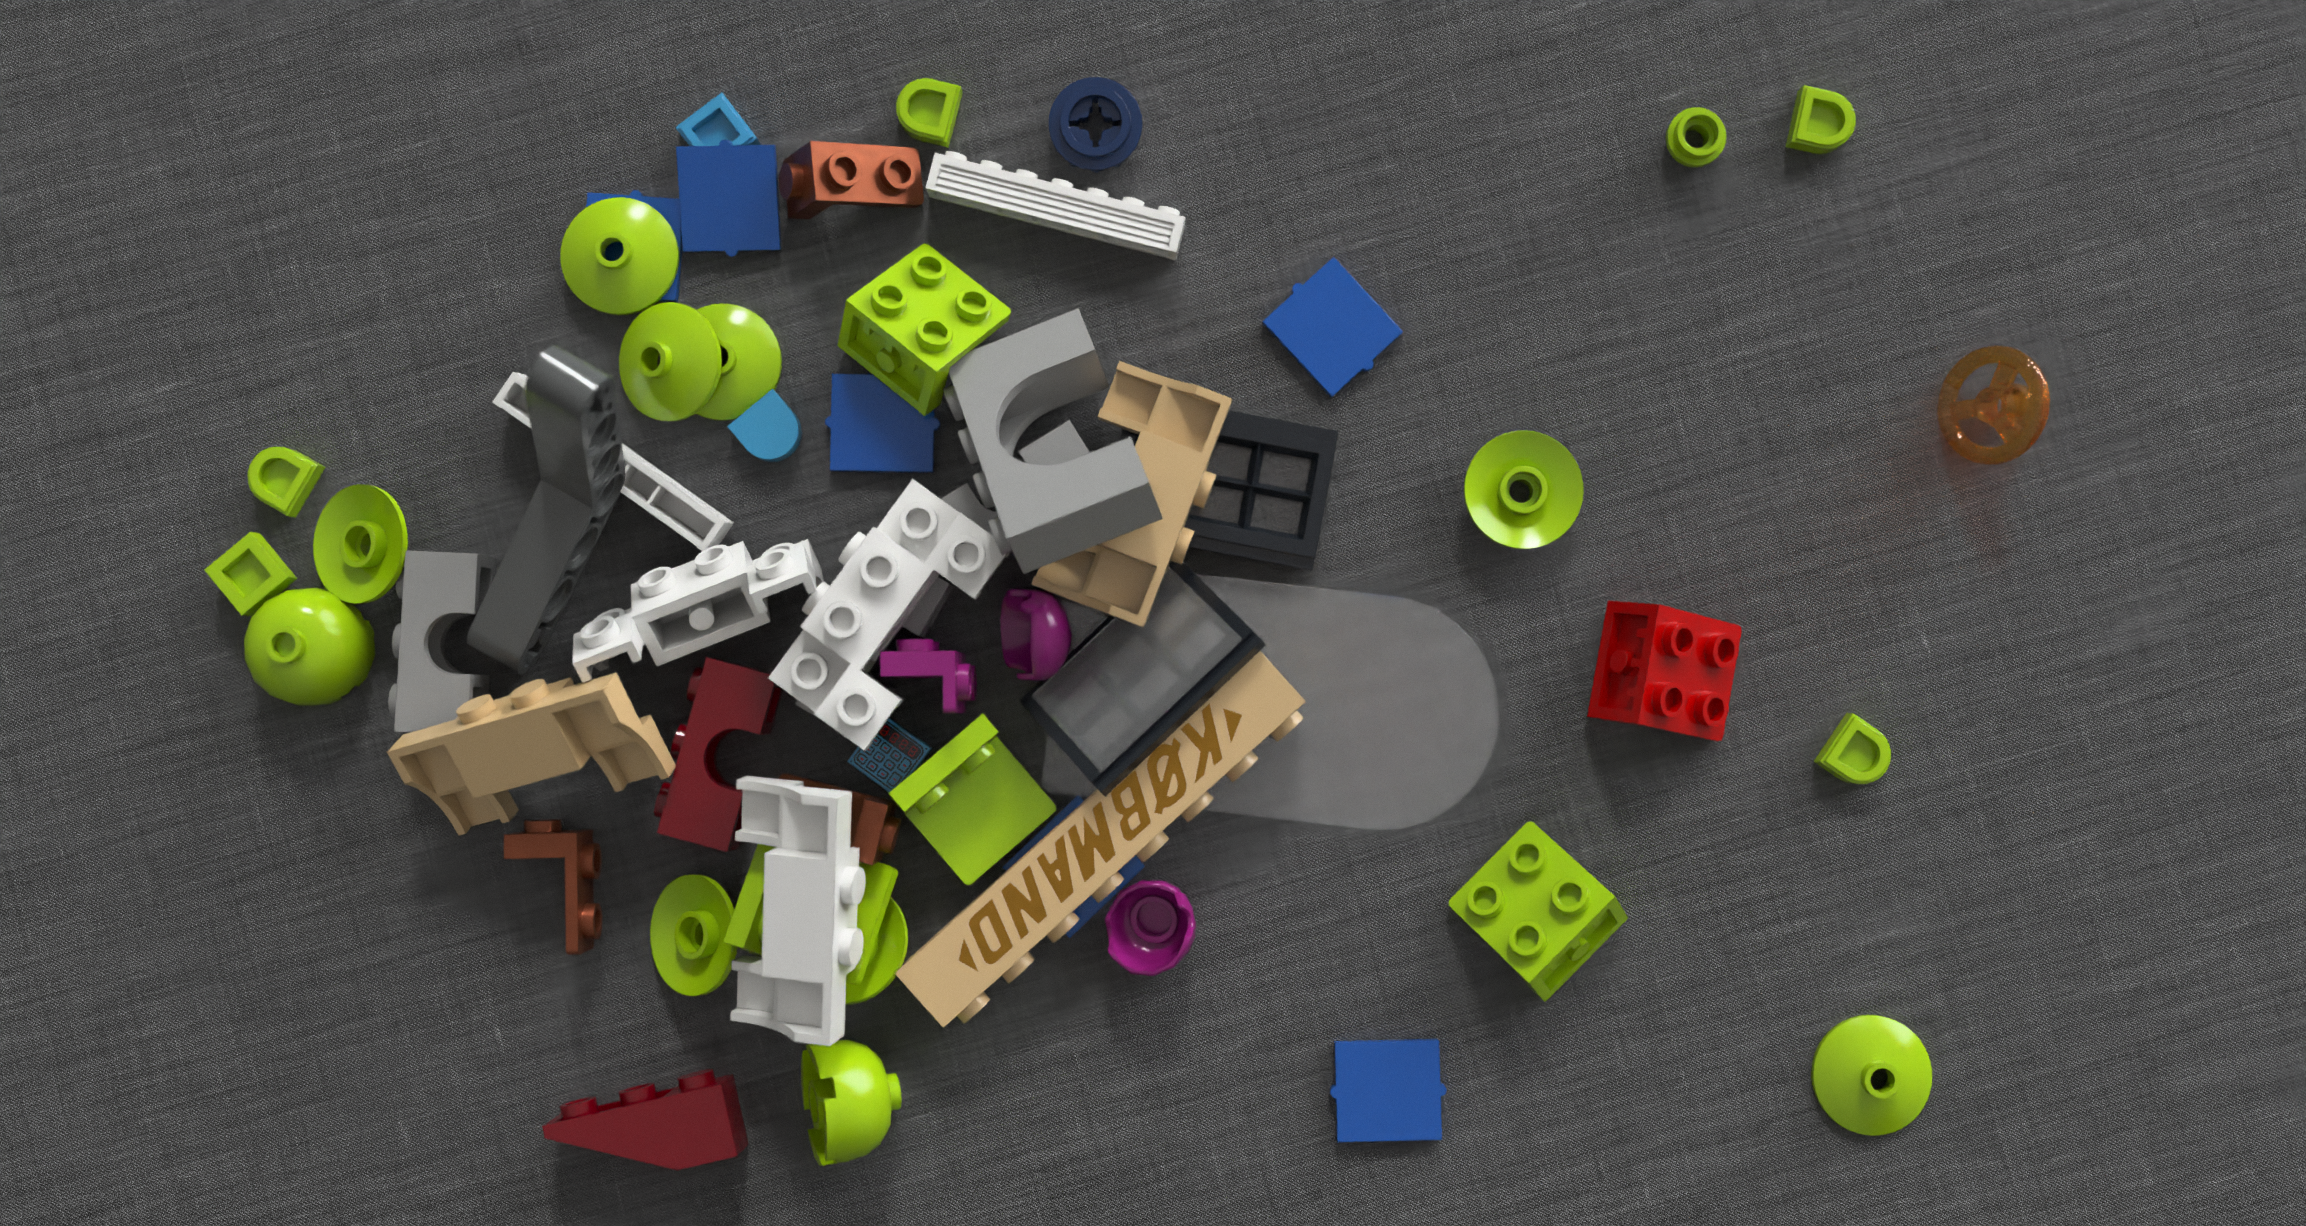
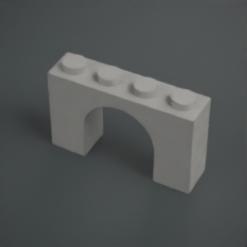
(1044, 508)

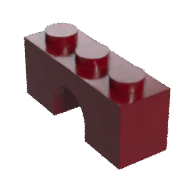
(699, 801)

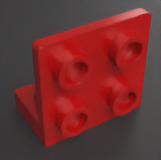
(1665, 669)

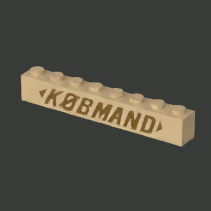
(1096, 841)

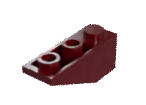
(663, 1128)

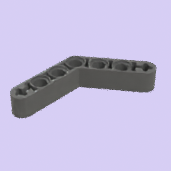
(581, 478)

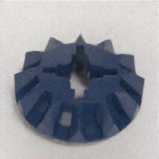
(1074, 107)

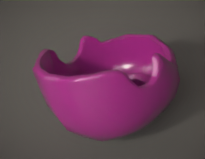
(1034, 633)
(1150, 927)

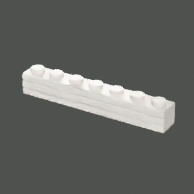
(1055, 204)
(643, 483)

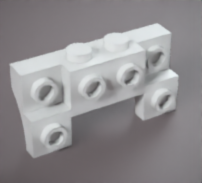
(870, 603)
(695, 604)
(807, 910)

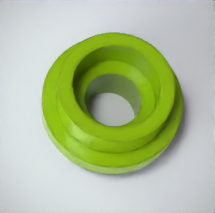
(1706, 124)

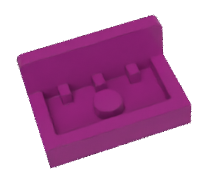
(924, 660)

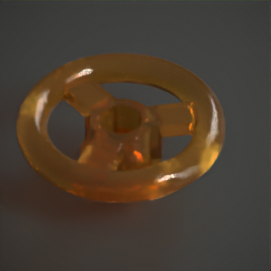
(2022, 409)

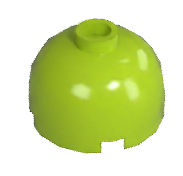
(308, 647)
(847, 1100)

